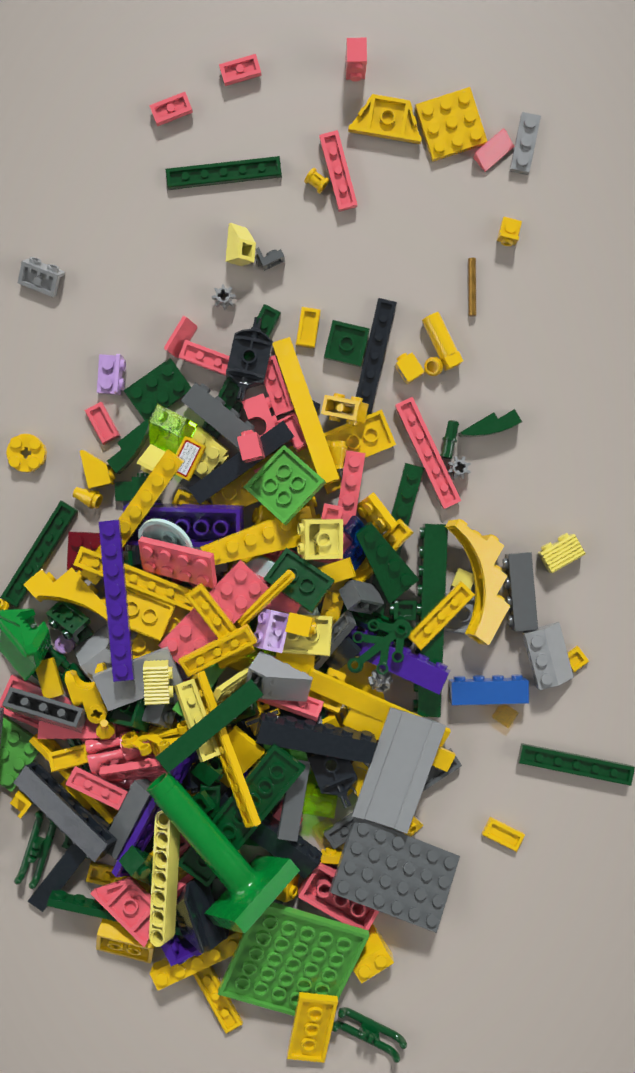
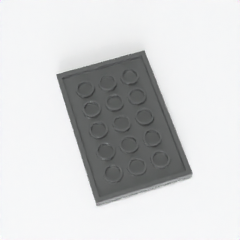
(394, 874)

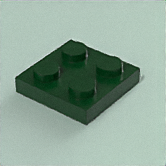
(346, 343)

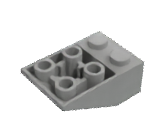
(279, 679)

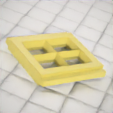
(230, 685)

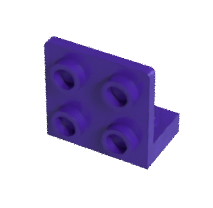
(179, 950)

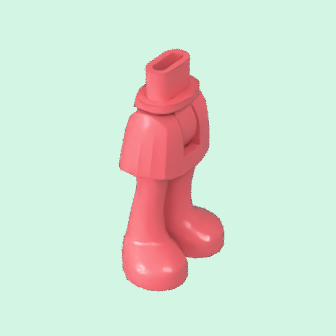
(96, 760)

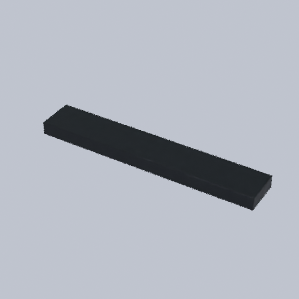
(375, 351)
(236, 466)
(60, 873)

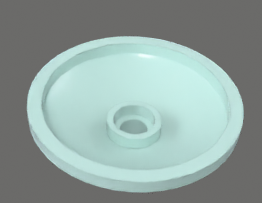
(164, 531)

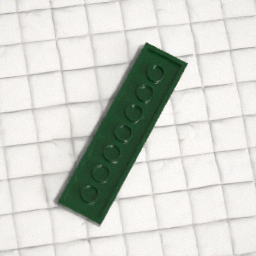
(267, 785)

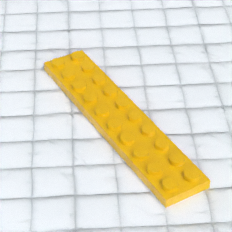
(364, 438)

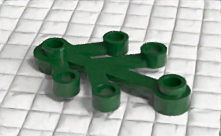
(381, 644)

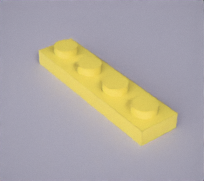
(193, 712)

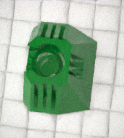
(22, 640)

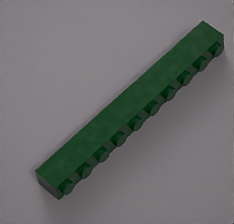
(431, 592)

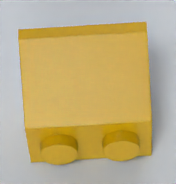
(374, 956)

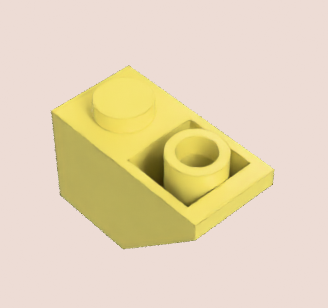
(240, 246)
(150, 458)

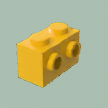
(340, 408)

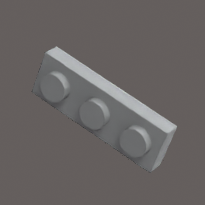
(525, 143)

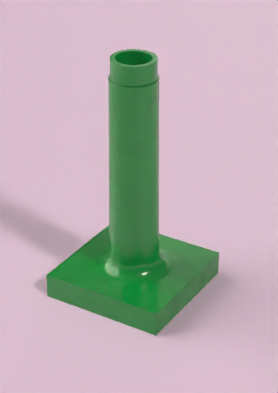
(248, 886)

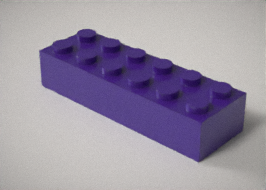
(199, 521)

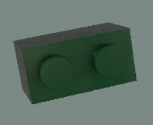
(138, 864)

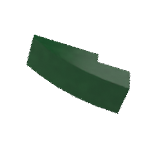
(492, 425)
(130, 447)

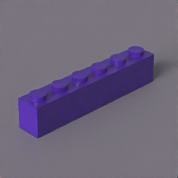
(413, 667)

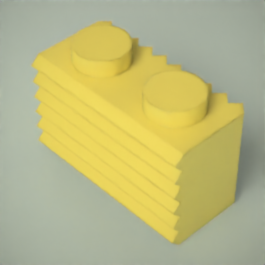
(561, 552)
(156, 682)

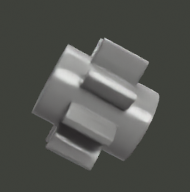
(219, 294)
(460, 462)
(380, 682)

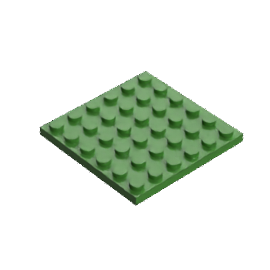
(291, 954)

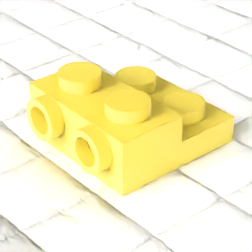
(213, 454)
(320, 539)

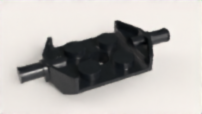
(249, 373)
(333, 782)

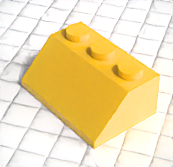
(117, 940)

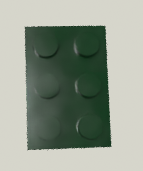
(160, 386)
(309, 584)

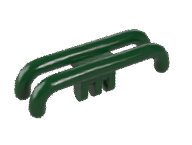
(36, 848)
(369, 1032)

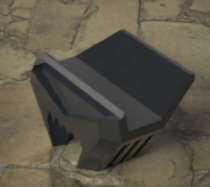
(193, 923)

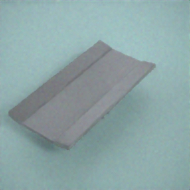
(399, 769)

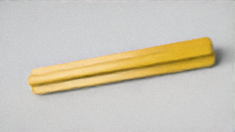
(266, 597)

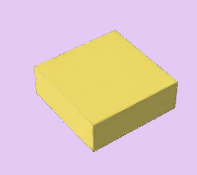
(464, 576)

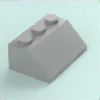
(94, 651)
(548, 656)

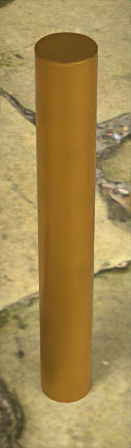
(472, 286)

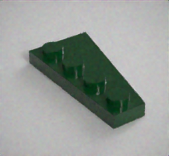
(388, 566)

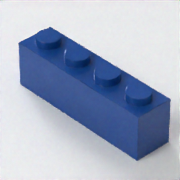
(489, 690)

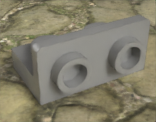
(40, 276)

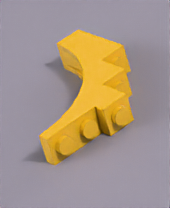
(488, 578)

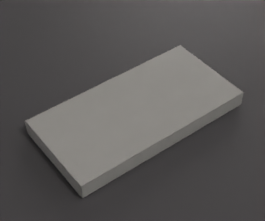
(125, 692)

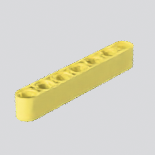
(164, 880)

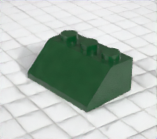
(129, 716)

